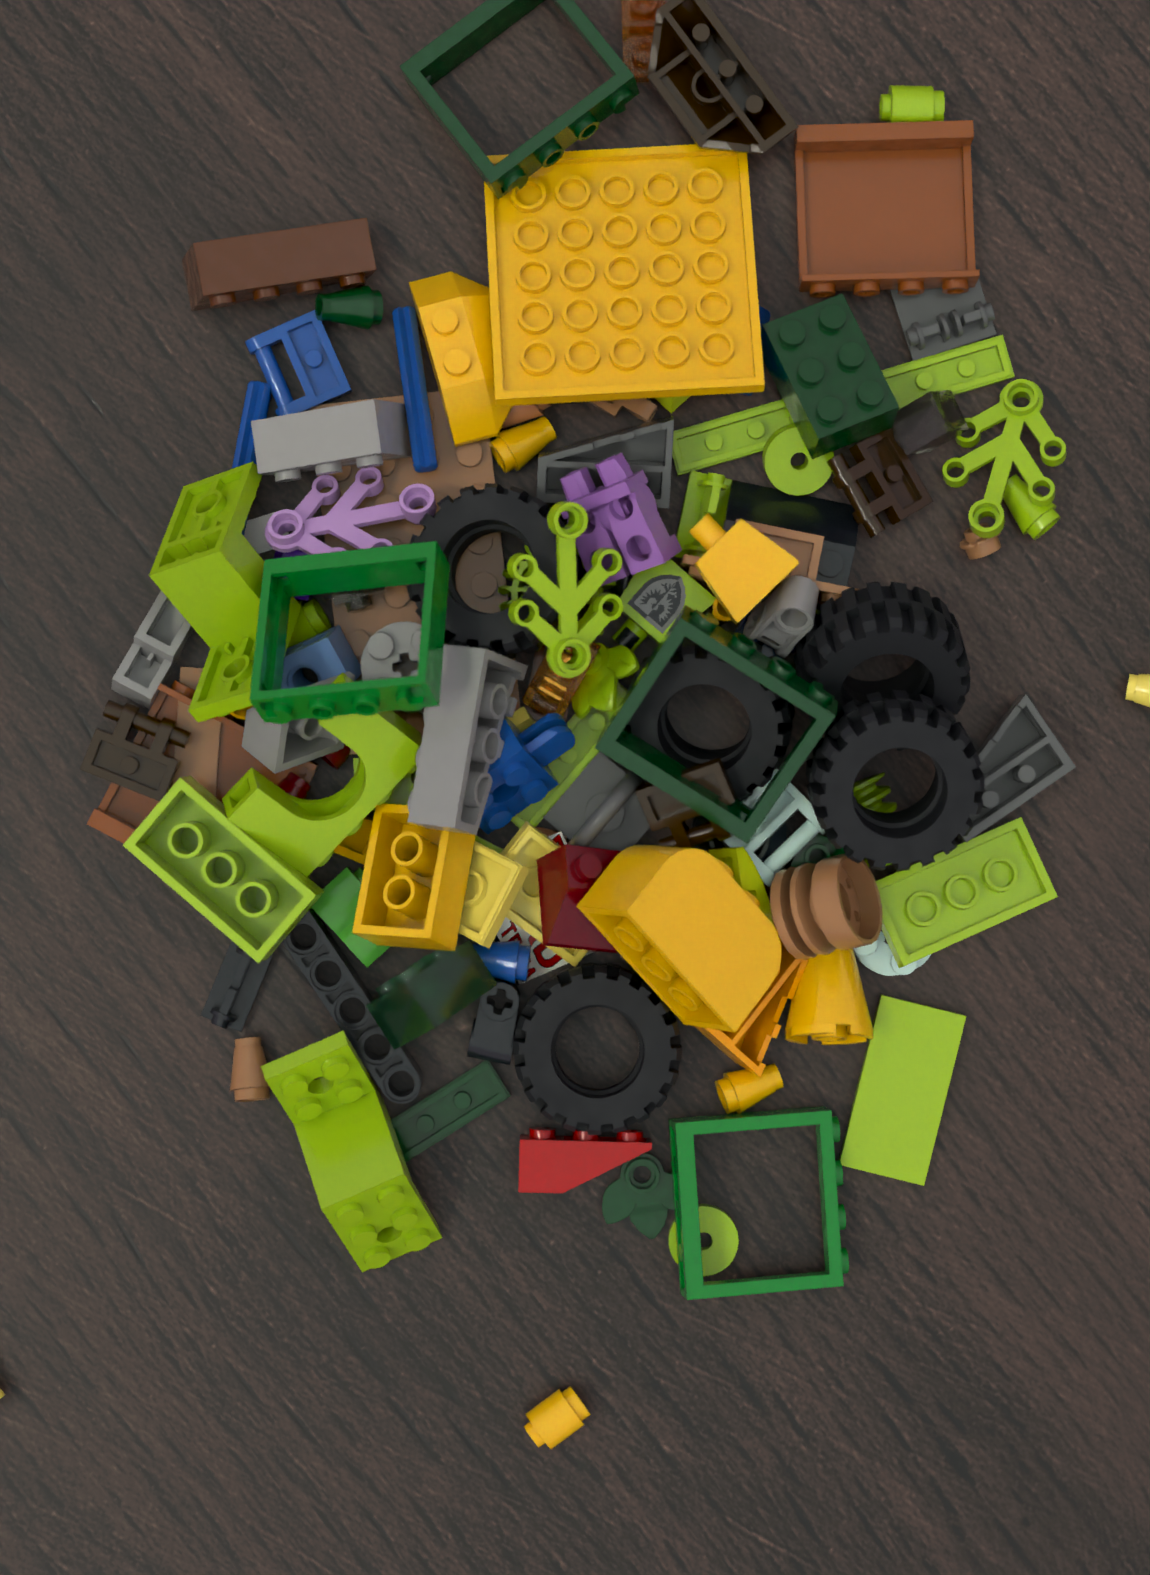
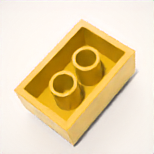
(412, 883)

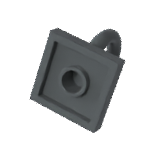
(601, 808)

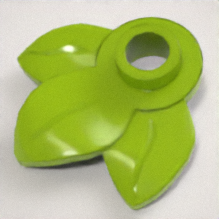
(601, 680)

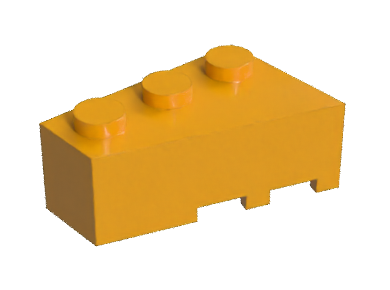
(753, 1037)

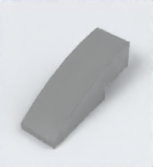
(153, 653)

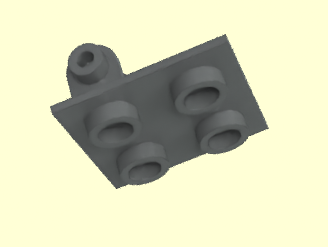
(943, 321)

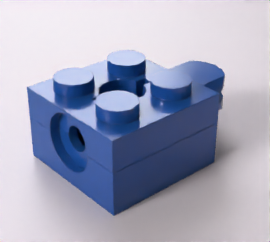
(522, 770)

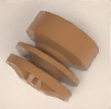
(826, 906)

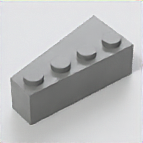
(462, 739)

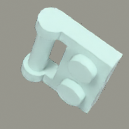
(785, 807)

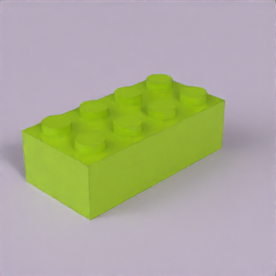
(222, 869)

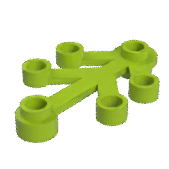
(1005, 451)
(567, 596)

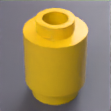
(556, 1418)

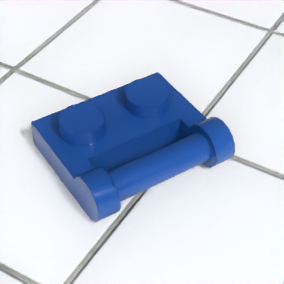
(312, 361)

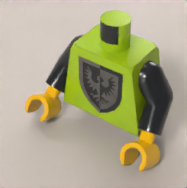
(655, 600)

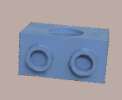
(324, 653)

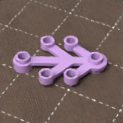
(344, 518)

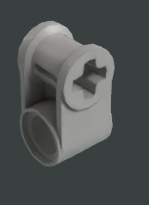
(784, 615)

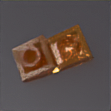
(637, 34)

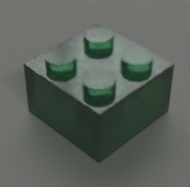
(429, 993)

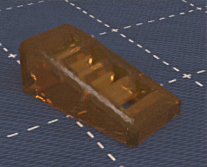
(550, 696)

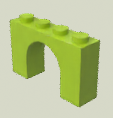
(310, 830)

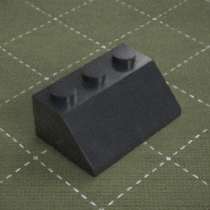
(800, 514)

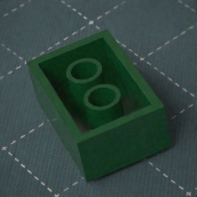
(827, 376)

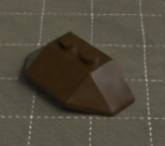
(713, 82)

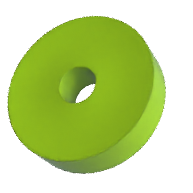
(789, 478)
(724, 1240)

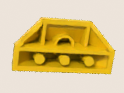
(459, 343)

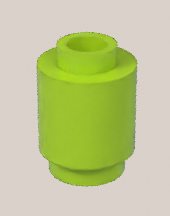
(912, 104)

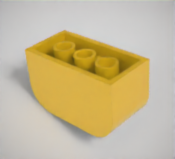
(687, 932)

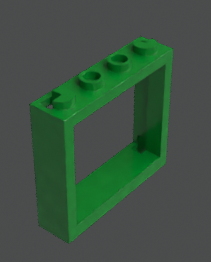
(340, 573)
(687, 1211)

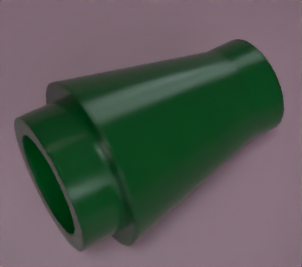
(351, 307)

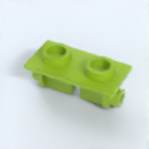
(703, 495)

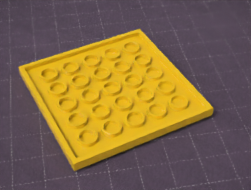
(625, 278)

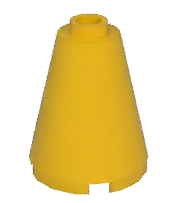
(830, 1003)

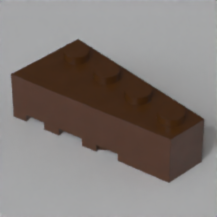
(278, 263)

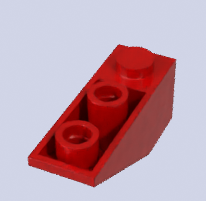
(563, 1162)

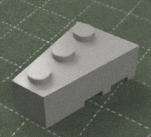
(331, 438)

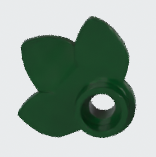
(642, 1201)

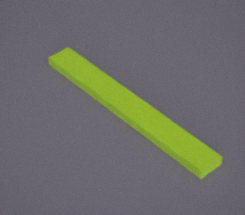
(748, 430)

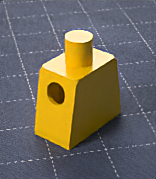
(739, 564)

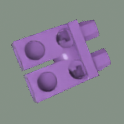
(619, 518)

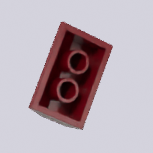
(563, 881)

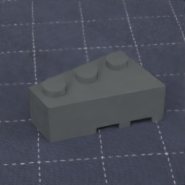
(643, 446)
(1017, 763)

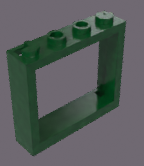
(547, 145)
(666, 773)

